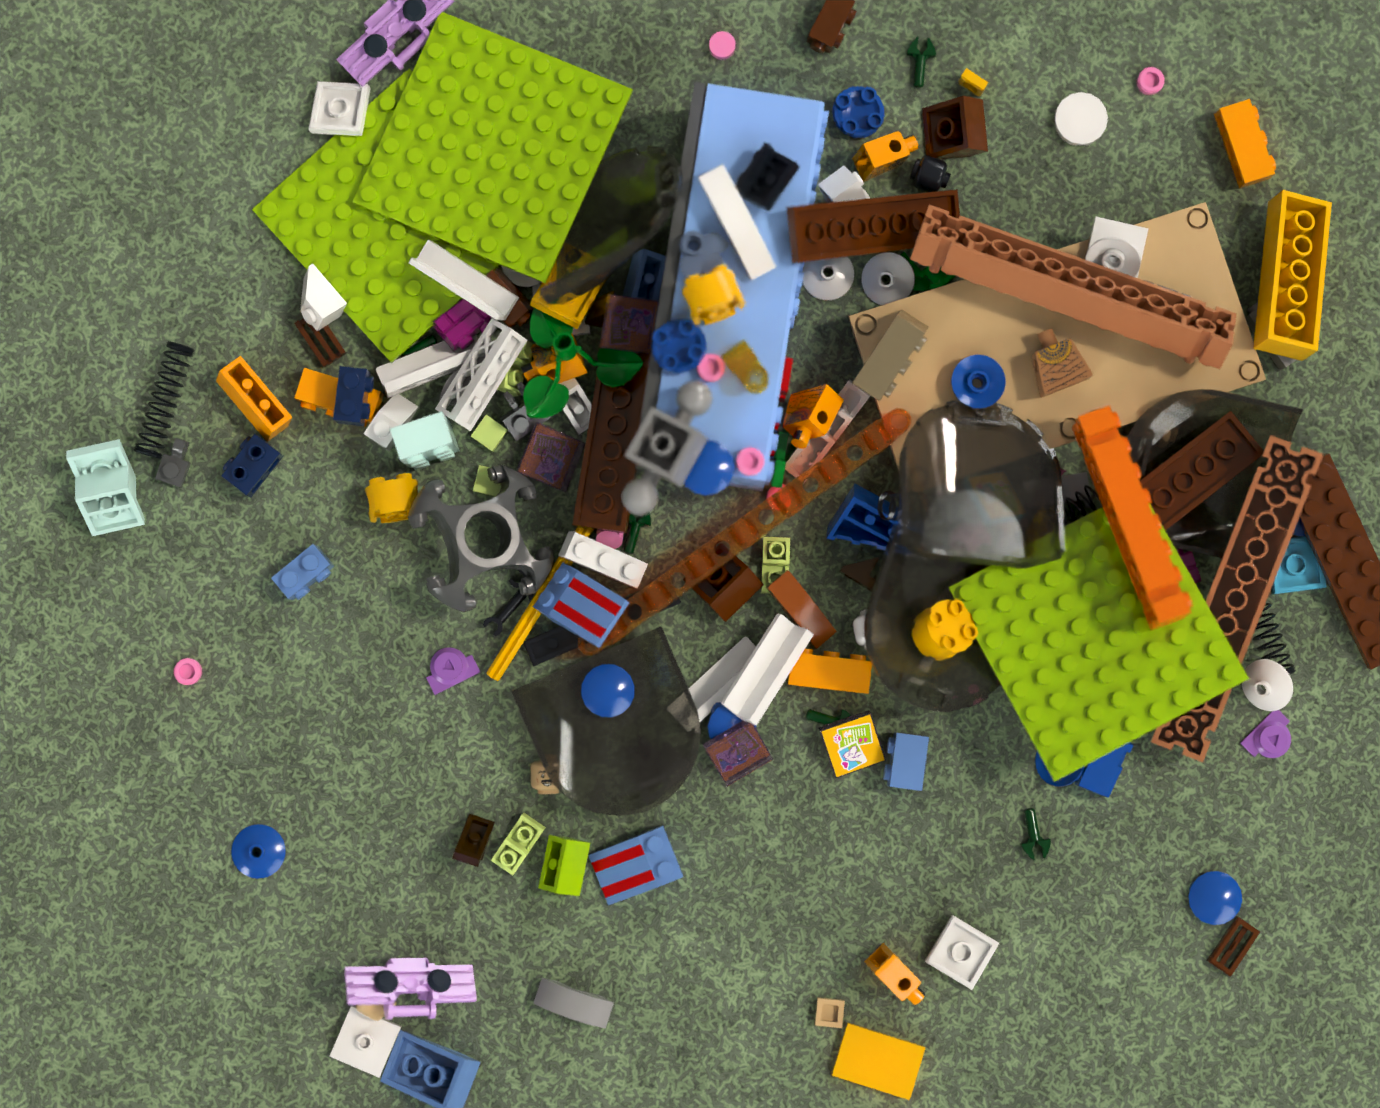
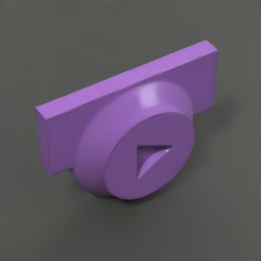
(449, 668)
(1269, 737)

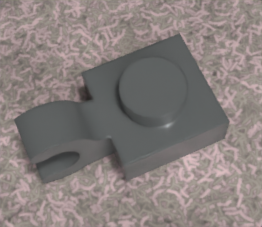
(174, 468)

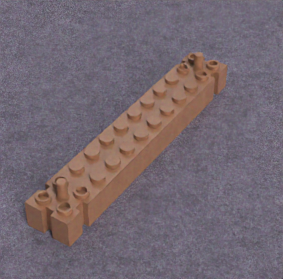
(1074, 287)
(1248, 575)

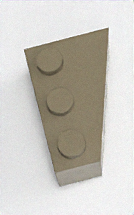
(891, 356)

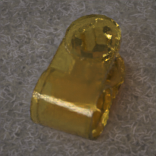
(743, 364)

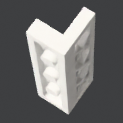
(484, 376)

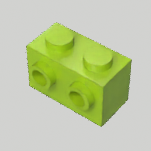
(565, 864)

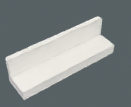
(465, 281)
(421, 367)
(766, 669)
(718, 679)

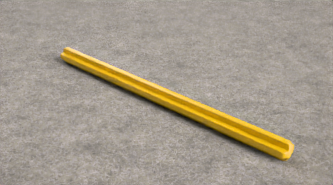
(525, 623)

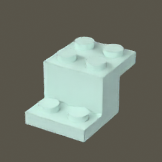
(105, 487)

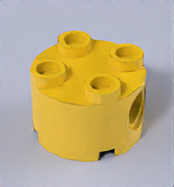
(713, 295)
(391, 498)
(944, 629)

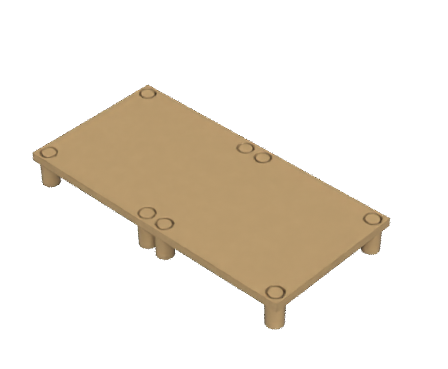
(1127, 373)

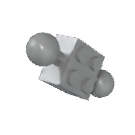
(666, 447)

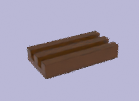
(333, 357)
(1225, 939)

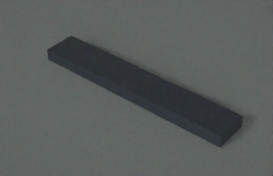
(560, 641)

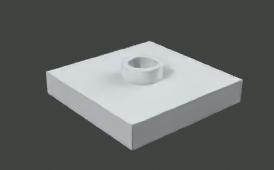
(339, 108)
(1108, 228)
(961, 952)
(365, 1042)

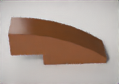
(801, 608)

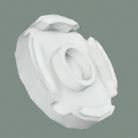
(1080, 119)

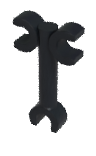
(508, 609)

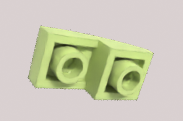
(515, 373)
(774, 559)
(518, 844)

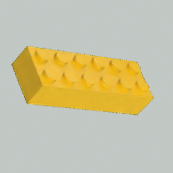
(1292, 275)

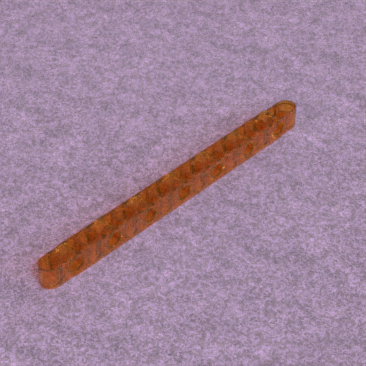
(749, 529)

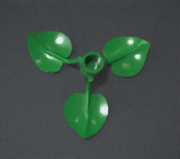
(547, 397)

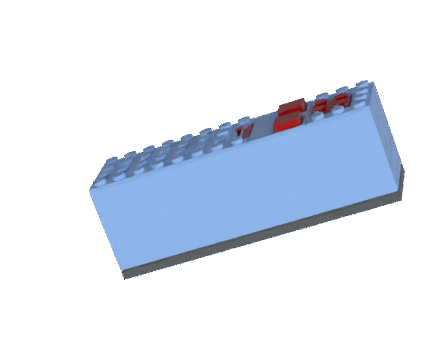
(728, 129)

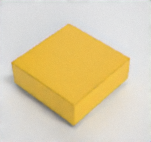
(973, 82)

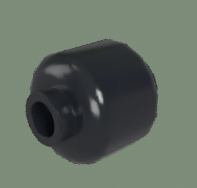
(929, 174)

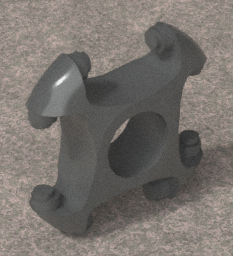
(463, 562)

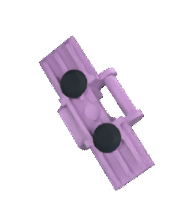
(383, 29)
(405, 976)

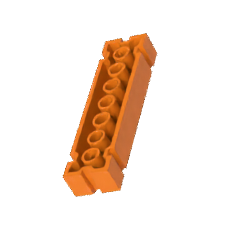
(1131, 518)

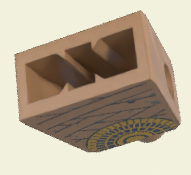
(1058, 364)

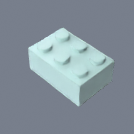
(425, 441)

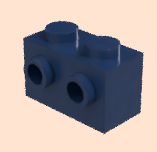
(352, 396)
(251, 465)

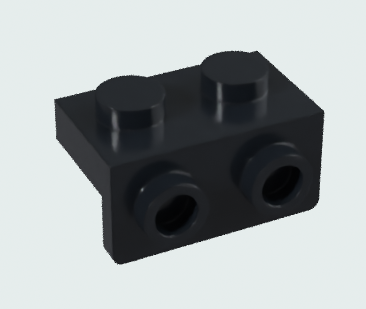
(766, 177)

